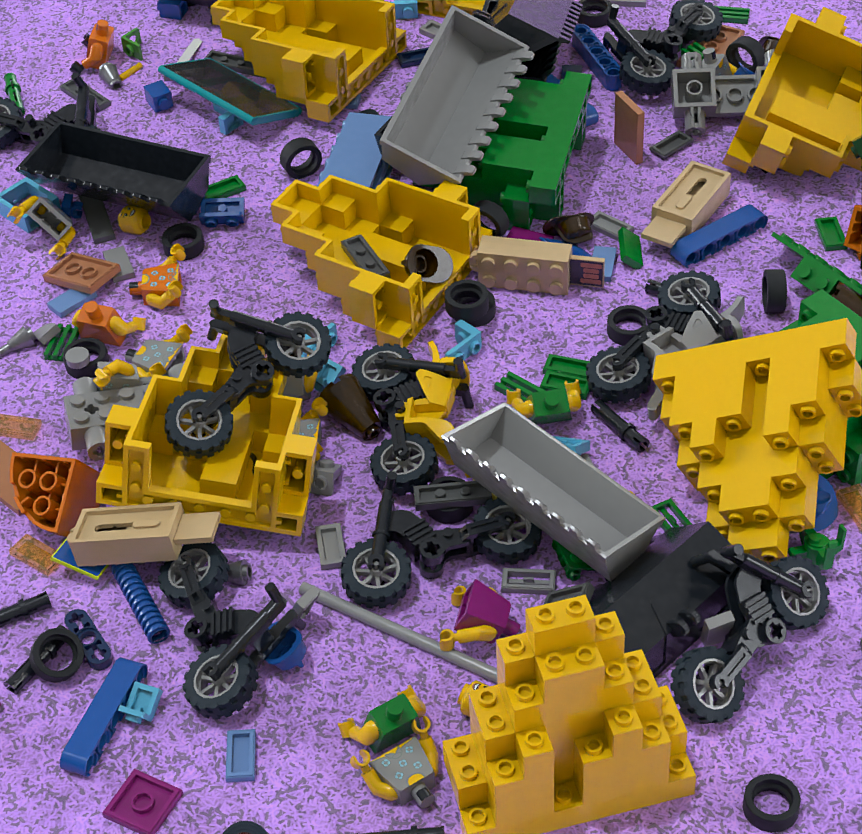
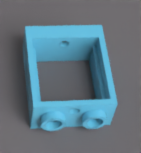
(18, 192)

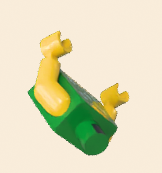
(547, 405)
(387, 722)

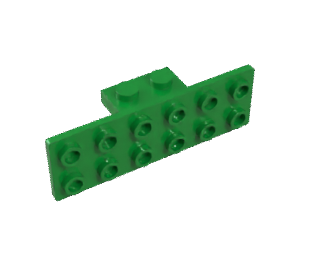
(814, 271)

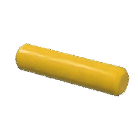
(130, 71)

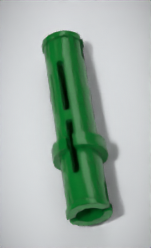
(13, 87)

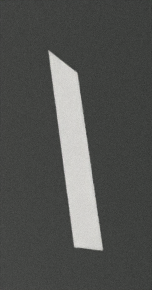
(190, 50)

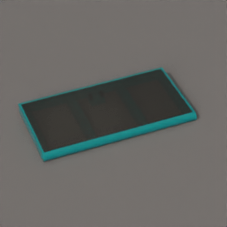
(230, 91)

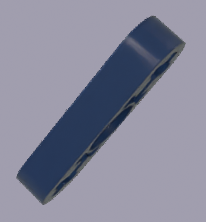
(89, 629)

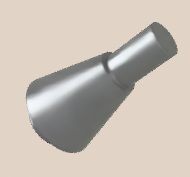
(20, 340)
(240, 572)

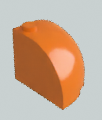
(52, 490)

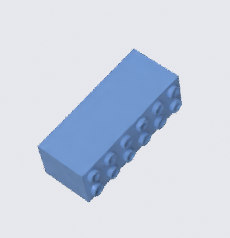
(357, 153)

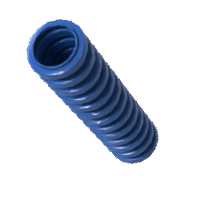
(140, 602)

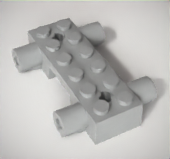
(701, 94)
(89, 409)

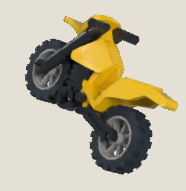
(415, 410)

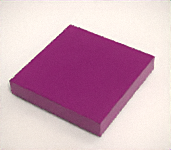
(142, 803)

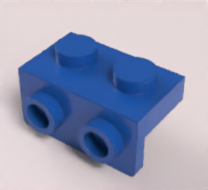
(222, 211)

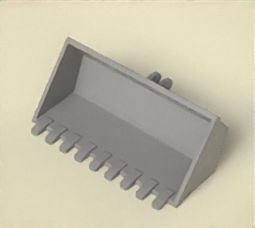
(453, 100)
(554, 488)

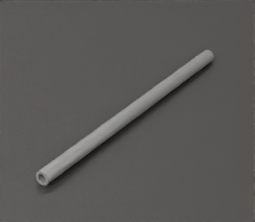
(403, 633)

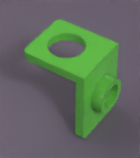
(130, 47)

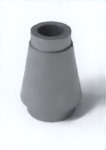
(109, 74)

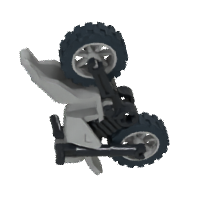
(669, 329)

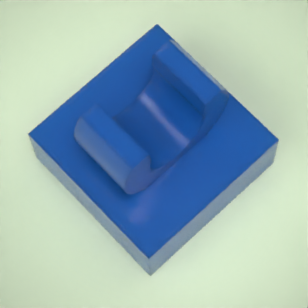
(70, 207)

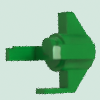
(818, 547)

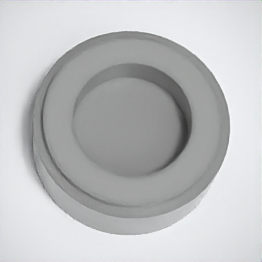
(77, 357)

